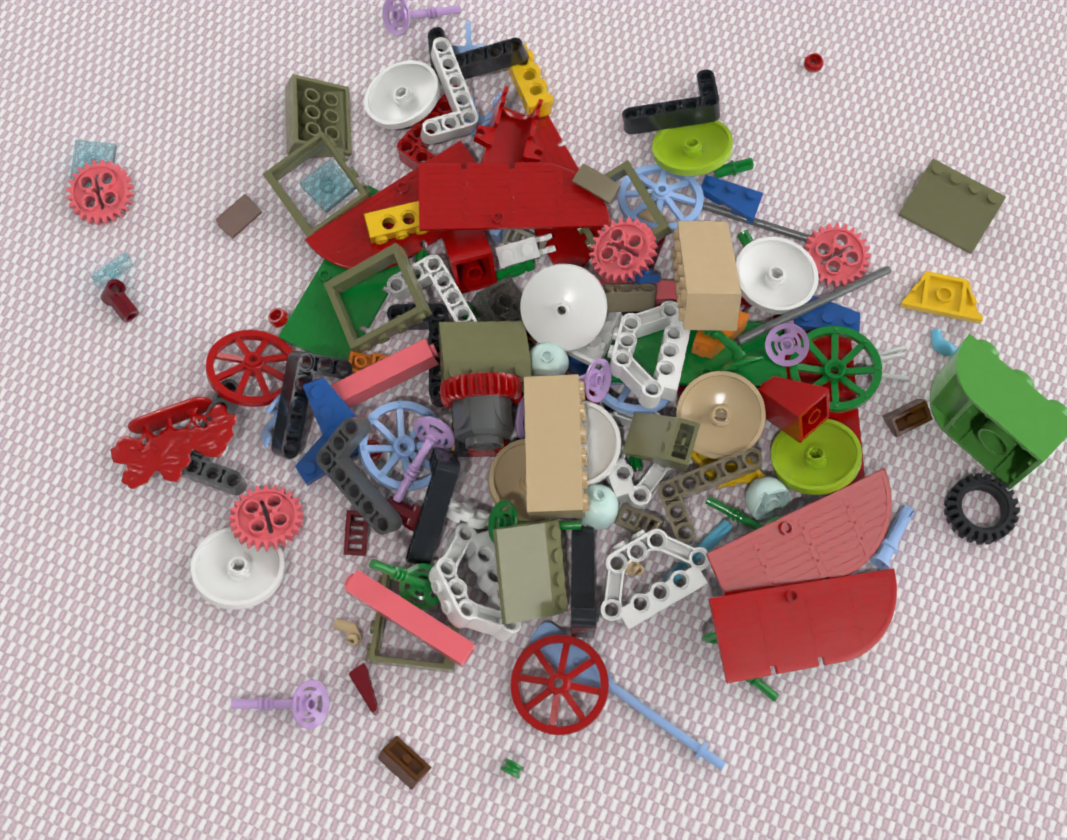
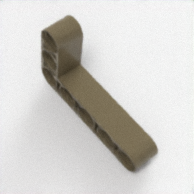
(628, 297)
(702, 485)

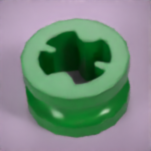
(512, 768)

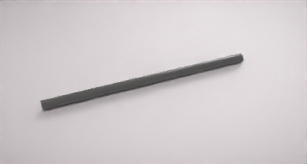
(757, 222)
(813, 305)

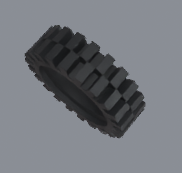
(999, 492)

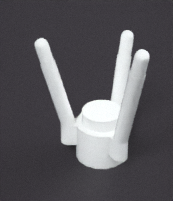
(866, 362)

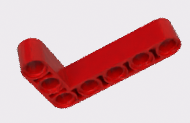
(416, 146)

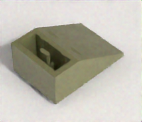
(661, 440)

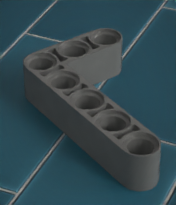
(336, 463)
(206, 466)

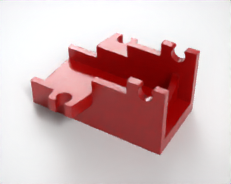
(509, 135)

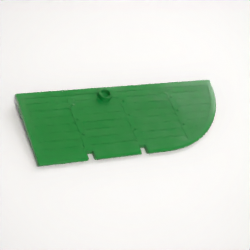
(314, 320)
(648, 349)

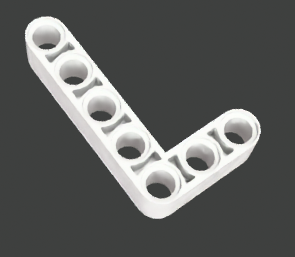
(453, 95)
(436, 277)

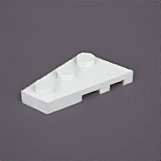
(599, 346)

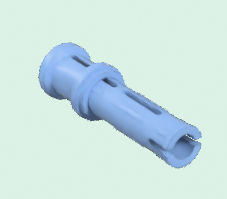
(890, 543)

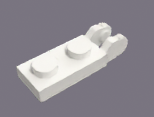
(522, 250)

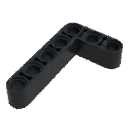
(485, 58)
(677, 112)
(431, 324)
(291, 394)
(444, 475)
(582, 583)

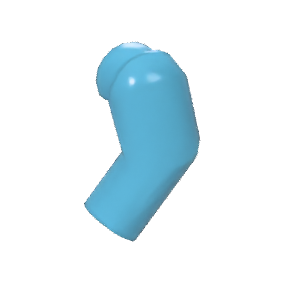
(941, 345)

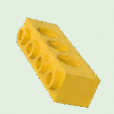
(531, 86)
(394, 215)

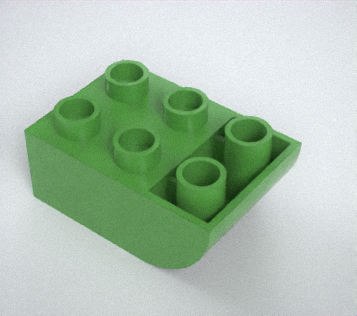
(996, 412)

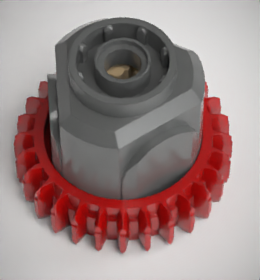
(482, 407)

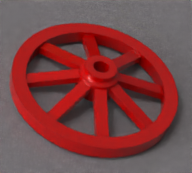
(250, 364)
(564, 690)

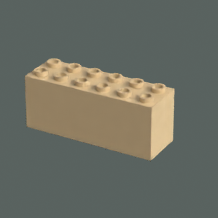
(705, 276)
(555, 447)

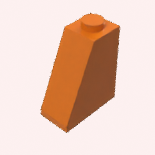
(709, 348)

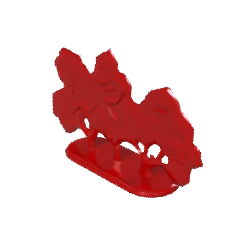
(171, 447)

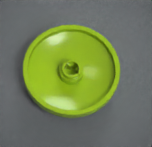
(693, 148)
(819, 463)

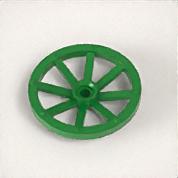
(839, 366)

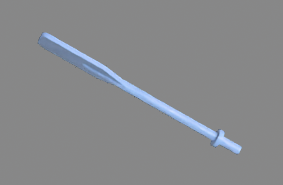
(592, 678)

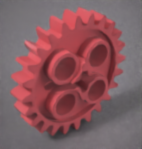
(82, 196)
(631, 234)
(846, 271)
(287, 512)

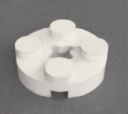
(467, 513)

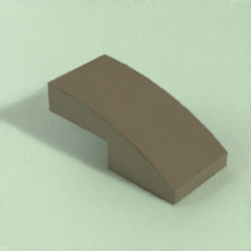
(596, 183)

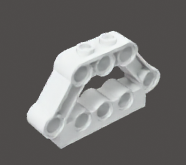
(631, 372)
(624, 488)
(614, 579)
(477, 616)

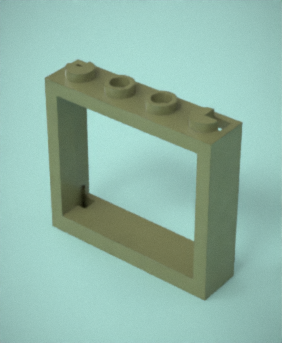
(295, 159)
(617, 173)
(365, 270)
(377, 630)

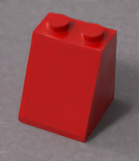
(469, 259)
(795, 406)

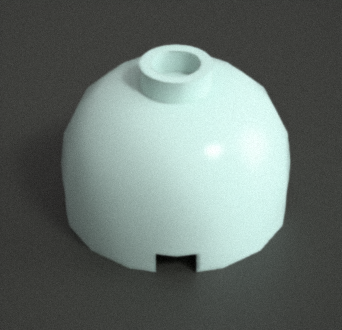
(548, 360)
(765, 497)
(602, 507)

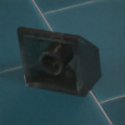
(498, 302)

